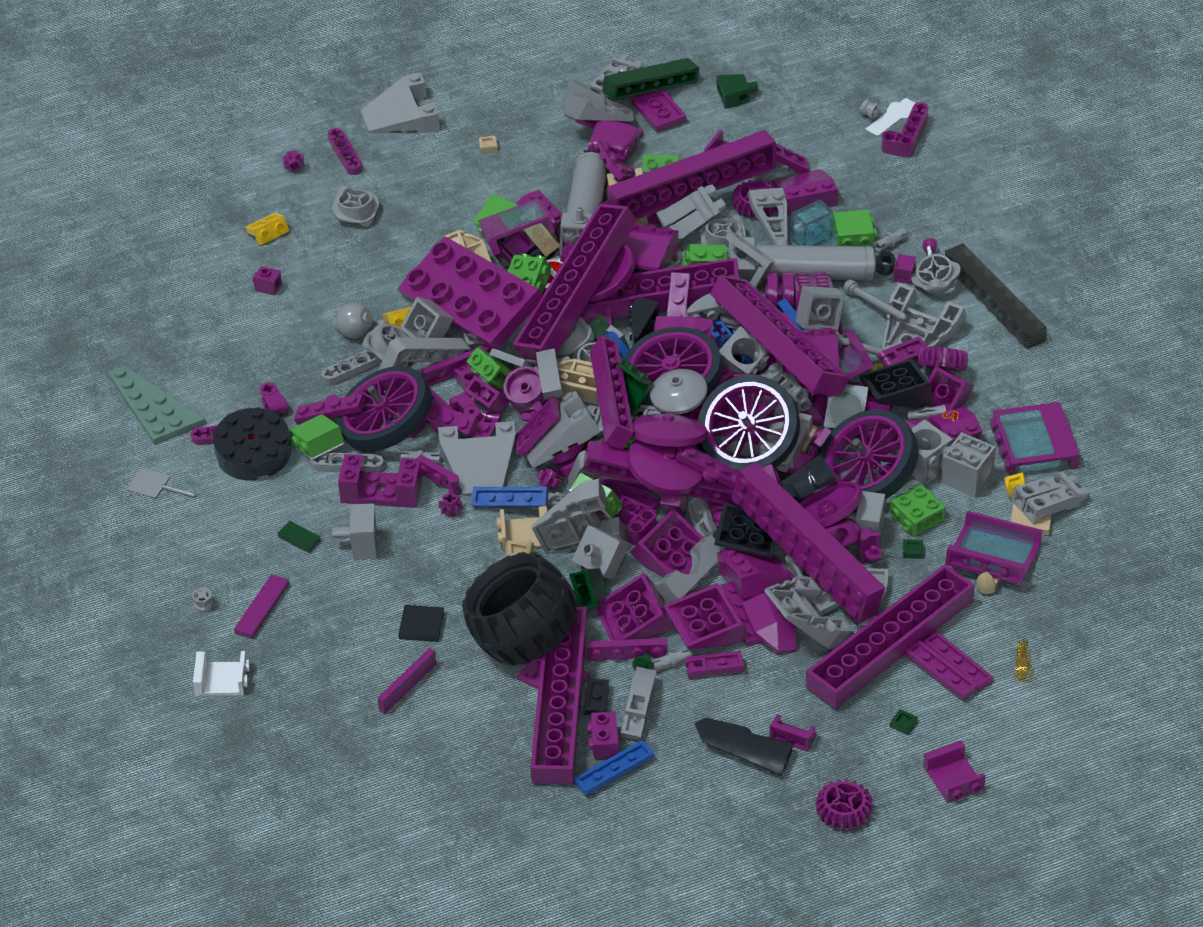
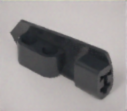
(809, 479)
(742, 743)

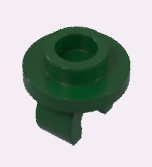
(642, 661)

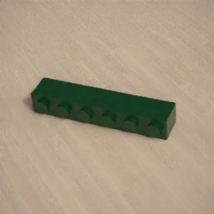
(650, 79)

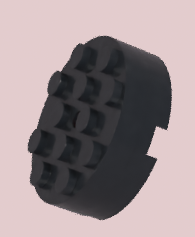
(252, 443)

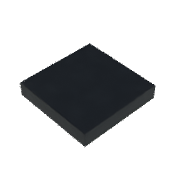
(421, 623)

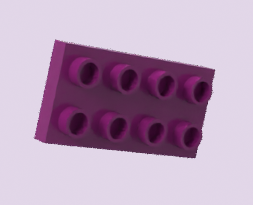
(474, 291)

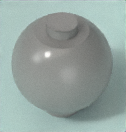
(353, 320)

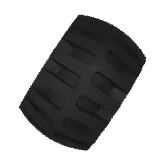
(519, 608)

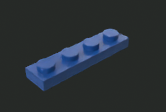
(510, 496)
(614, 768)

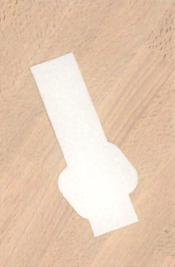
(894, 113)

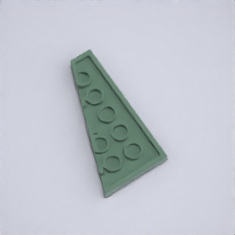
(153, 408)

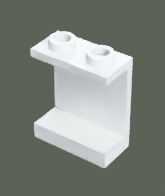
(220, 677)

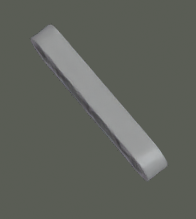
(335, 374)
(322, 465)

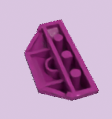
(770, 623)

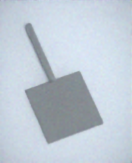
(151, 483)

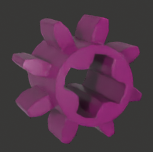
(293, 160)
(548, 478)
(450, 505)

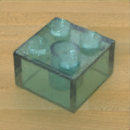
(812, 224)

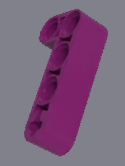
(905, 143)
(637, 516)

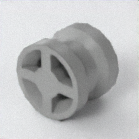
(870, 109)
(202, 599)

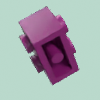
(604, 734)

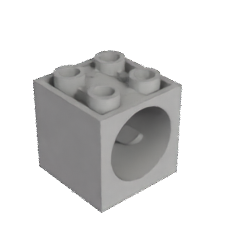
(746, 344)
(931, 448)
(968, 464)

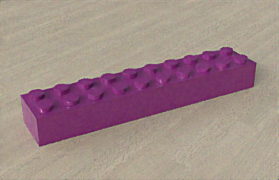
(675, 181)
(575, 281)
(656, 287)
(779, 336)
(808, 543)
(888, 635)
(559, 707)

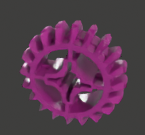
(741, 201)
(943, 357)
(845, 798)

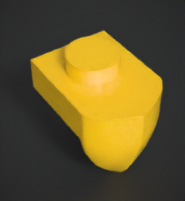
(1013, 481)

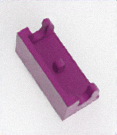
(799, 737)

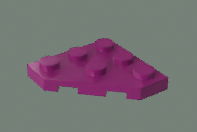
(615, 162)

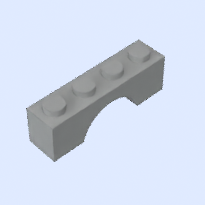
(677, 584)

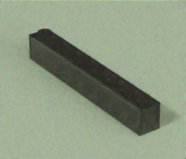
(997, 297)

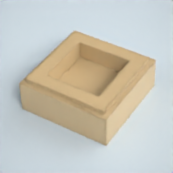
(488, 144)

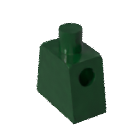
(735, 89)
(589, 587)

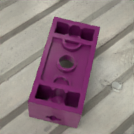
(361, 487)

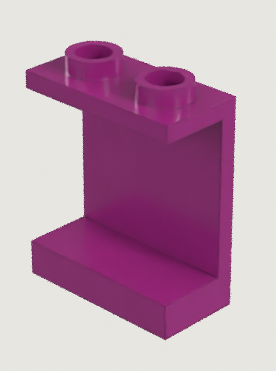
(952, 772)

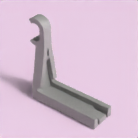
(756, 254)

